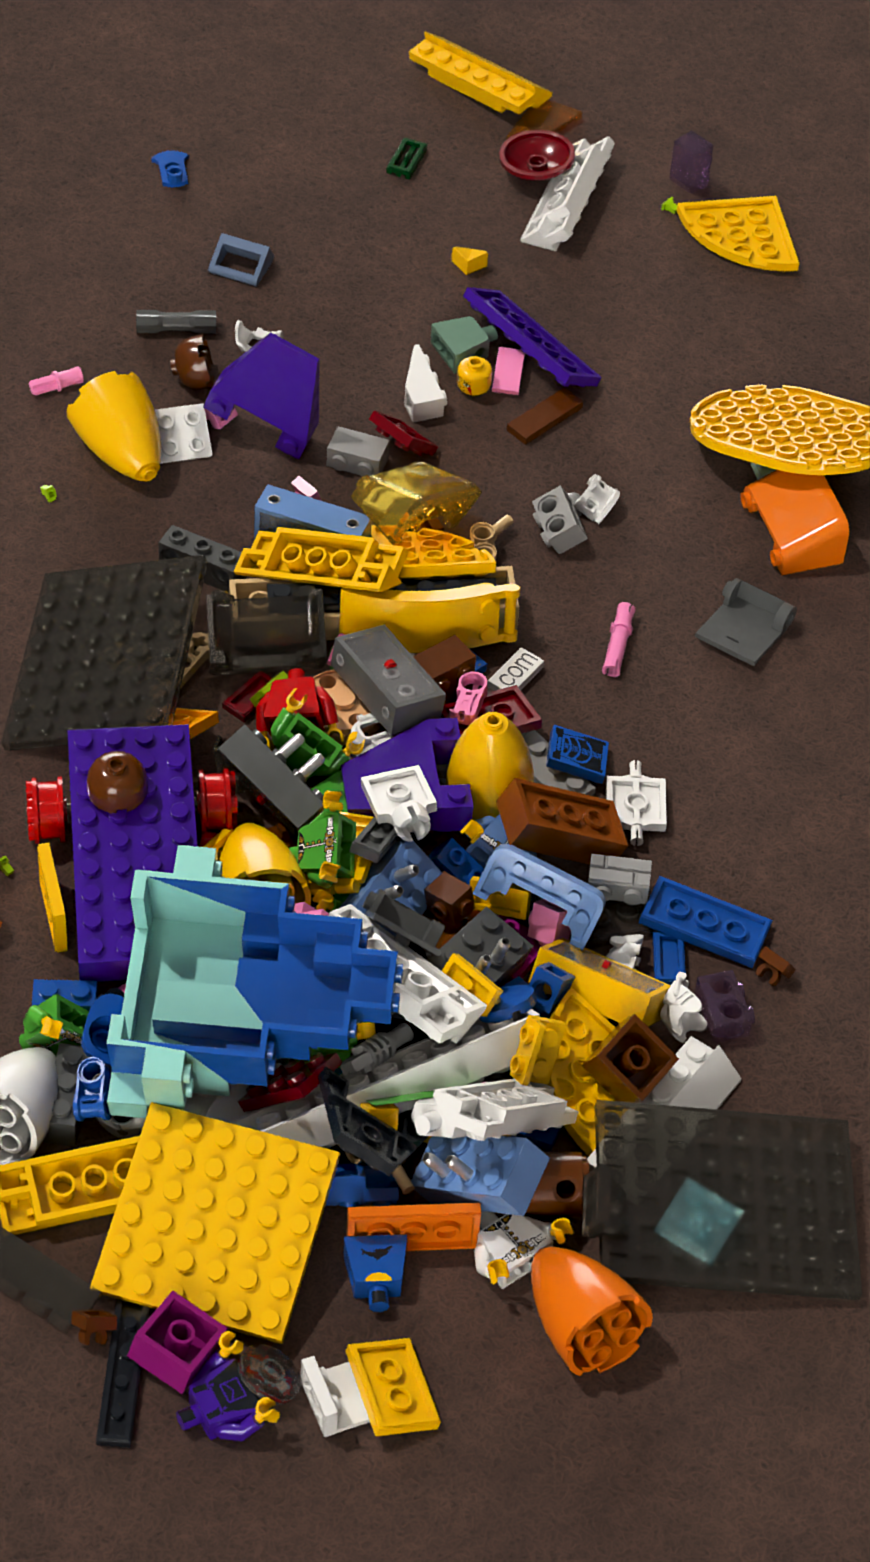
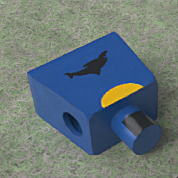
(375, 1267)

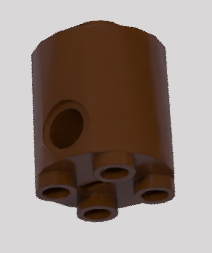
(556, 1201)

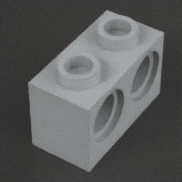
(559, 520)

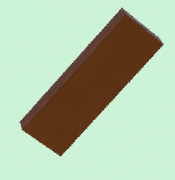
(544, 416)

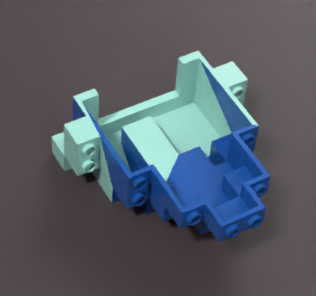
(232, 983)

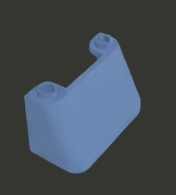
(580, 899)

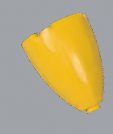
(119, 424)
(488, 759)
(261, 856)

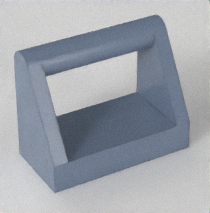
(245, 249)

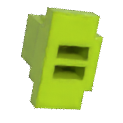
(669, 205)
(49, 492)
(5, 866)

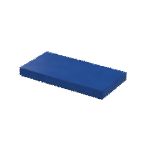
(705, 921)

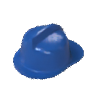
(97, 1026)

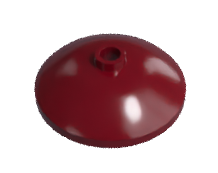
(537, 155)

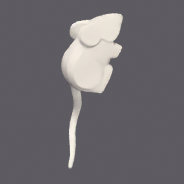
(626, 949)

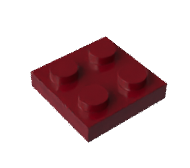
(405, 436)

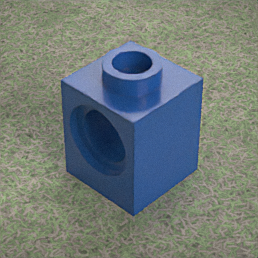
(556, 979)

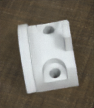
(597, 499)

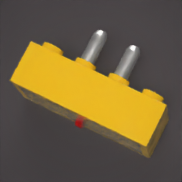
(606, 984)

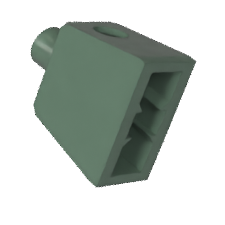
(461, 339)

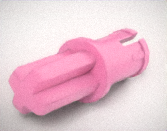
(56, 381)

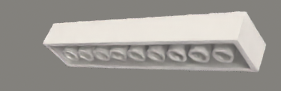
(413, 1069)

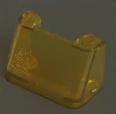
(414, 495)

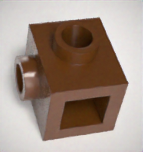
(449, 898)

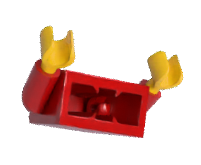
(317, 709)

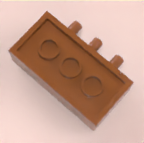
(560, 822)

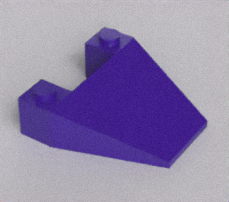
(275, 385)
(421, 745)

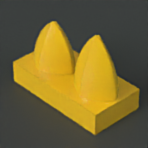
(513, 904)
(473, 981)

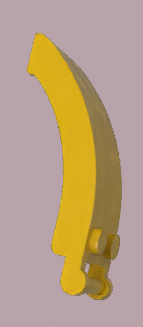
(430, 617)

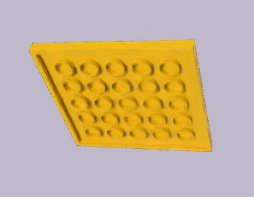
(217, 1220)

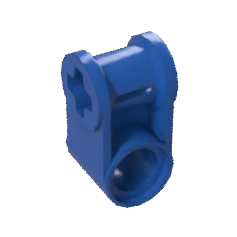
(90, 1094)

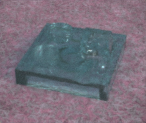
(699, 1221)

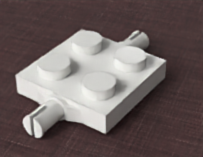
(638, 802)

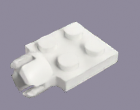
(402, 800)

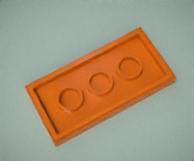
(425, 1225)

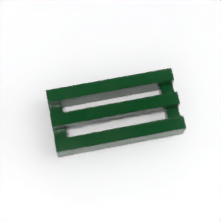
(402, 170)

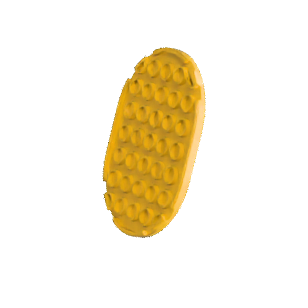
(786, 429)

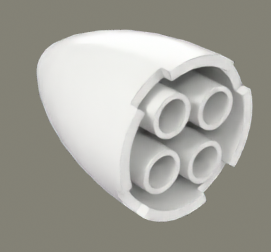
(26, 1101)

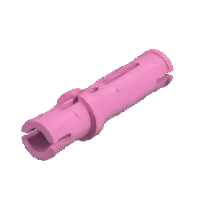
(620, 632)

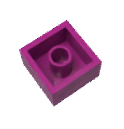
(176, 1341)

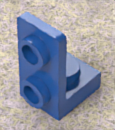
(455, 861)

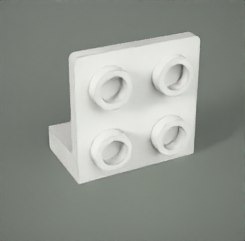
(183, 433)
(333, 1396)

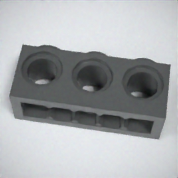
(220, 558)

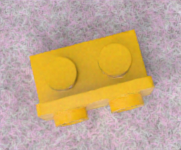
(537, 1050)

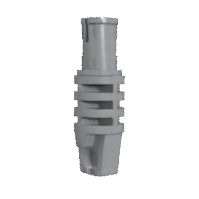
(376, 1049)

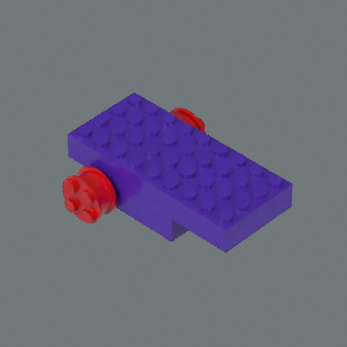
(117, 844)

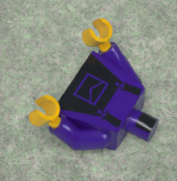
(222, 1400)

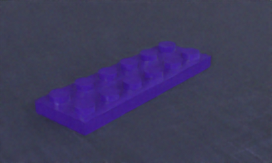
(531, 337)

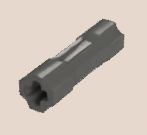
(156, 321)

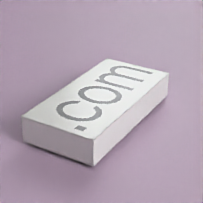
(516, 671)

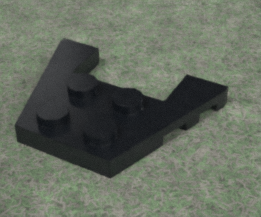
(363, 1133)

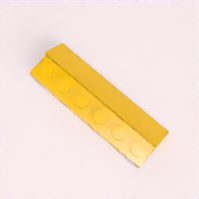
(477, 76)
(323, 559)
(64, 1186)

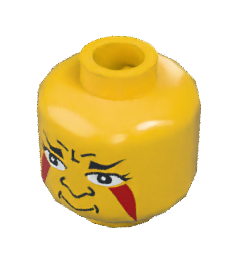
(474, 375)

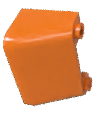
(801, 518)

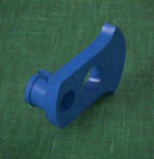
(175, 174)

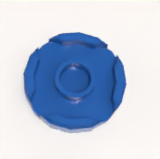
(512, 1000)

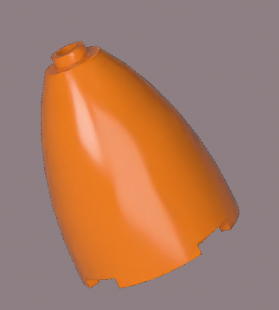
(587, 1309)

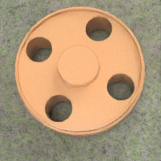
(346, 703)

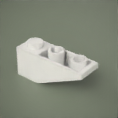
(422, 391)

